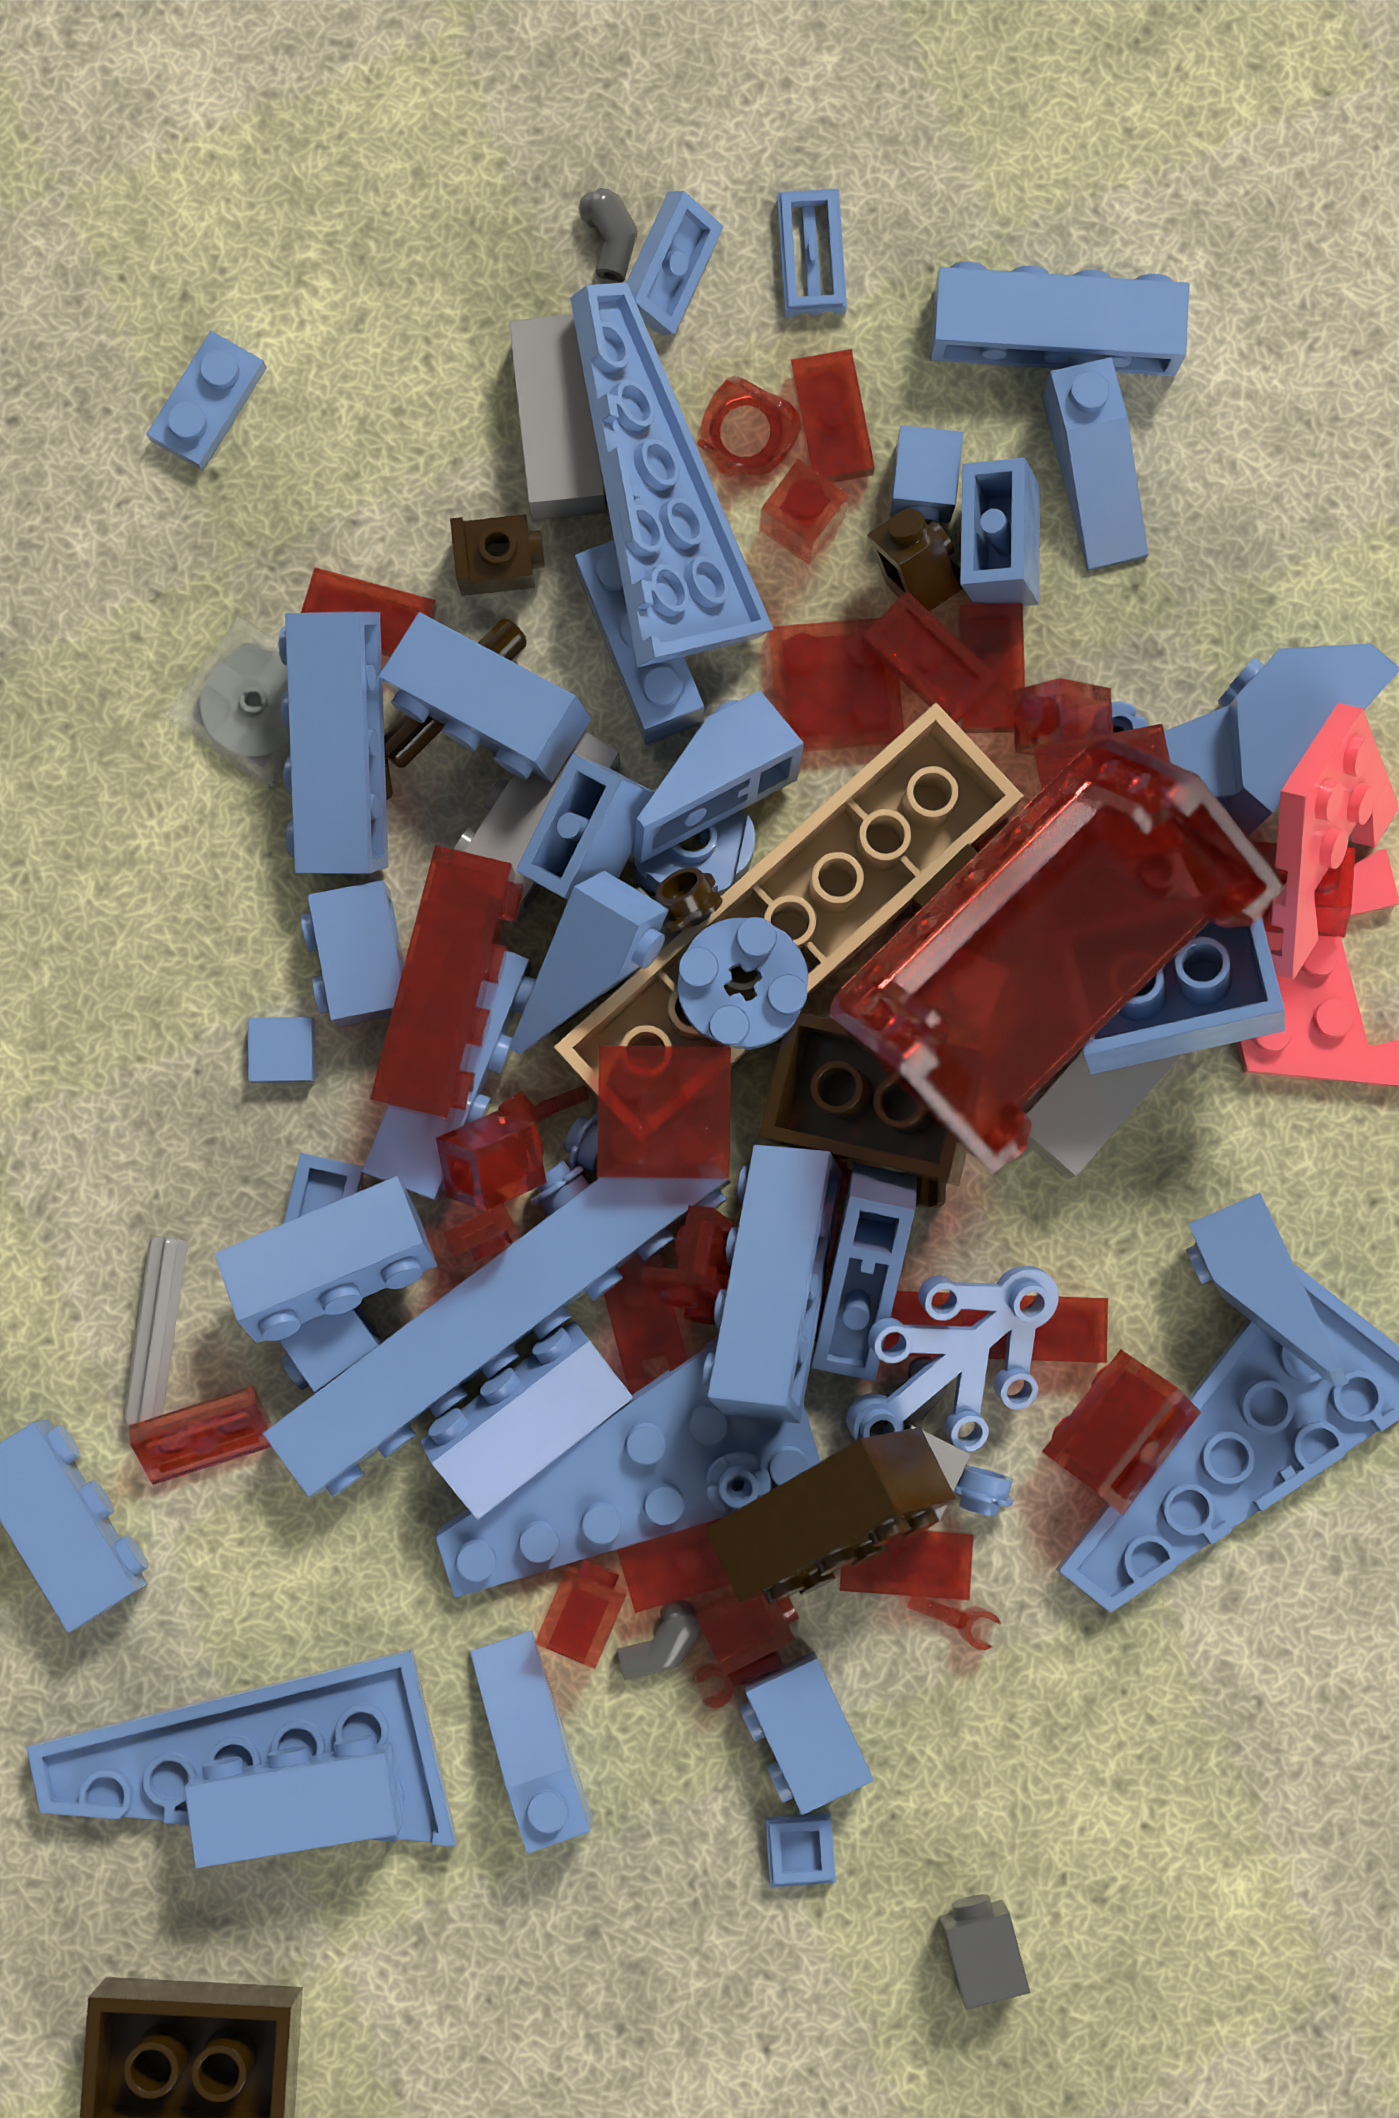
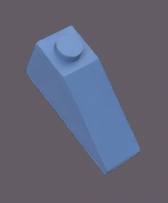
(1096, 461)
(727, 766)
(597, 944)
(864, 1269)
(1258, 1278)
(531, 1743)

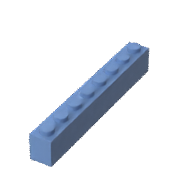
(480, 1325)

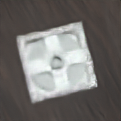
(237, 703)

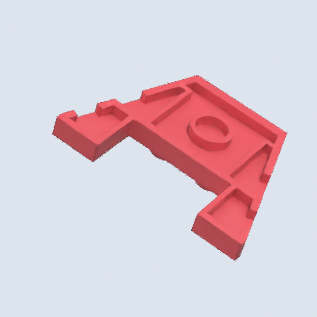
(1331, 793)
(1322, 1014)

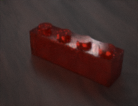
(445, 985)

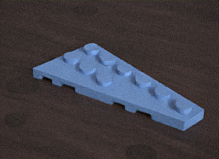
(670, 534)
(1258, 1438)
(621, 1483)
(146, 1761)

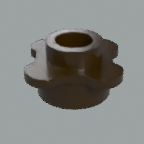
(688, 897)

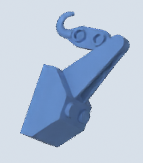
(1272, 720)

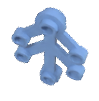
(961, 1353)

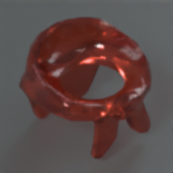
(781, 415)

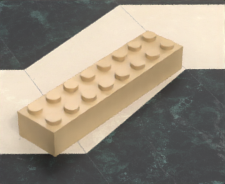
(826, 882)

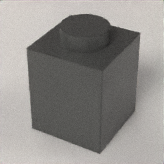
(984, 1951)

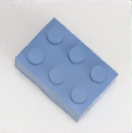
(1205, 997)

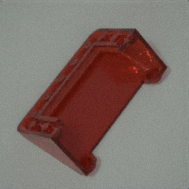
(1049, 939)

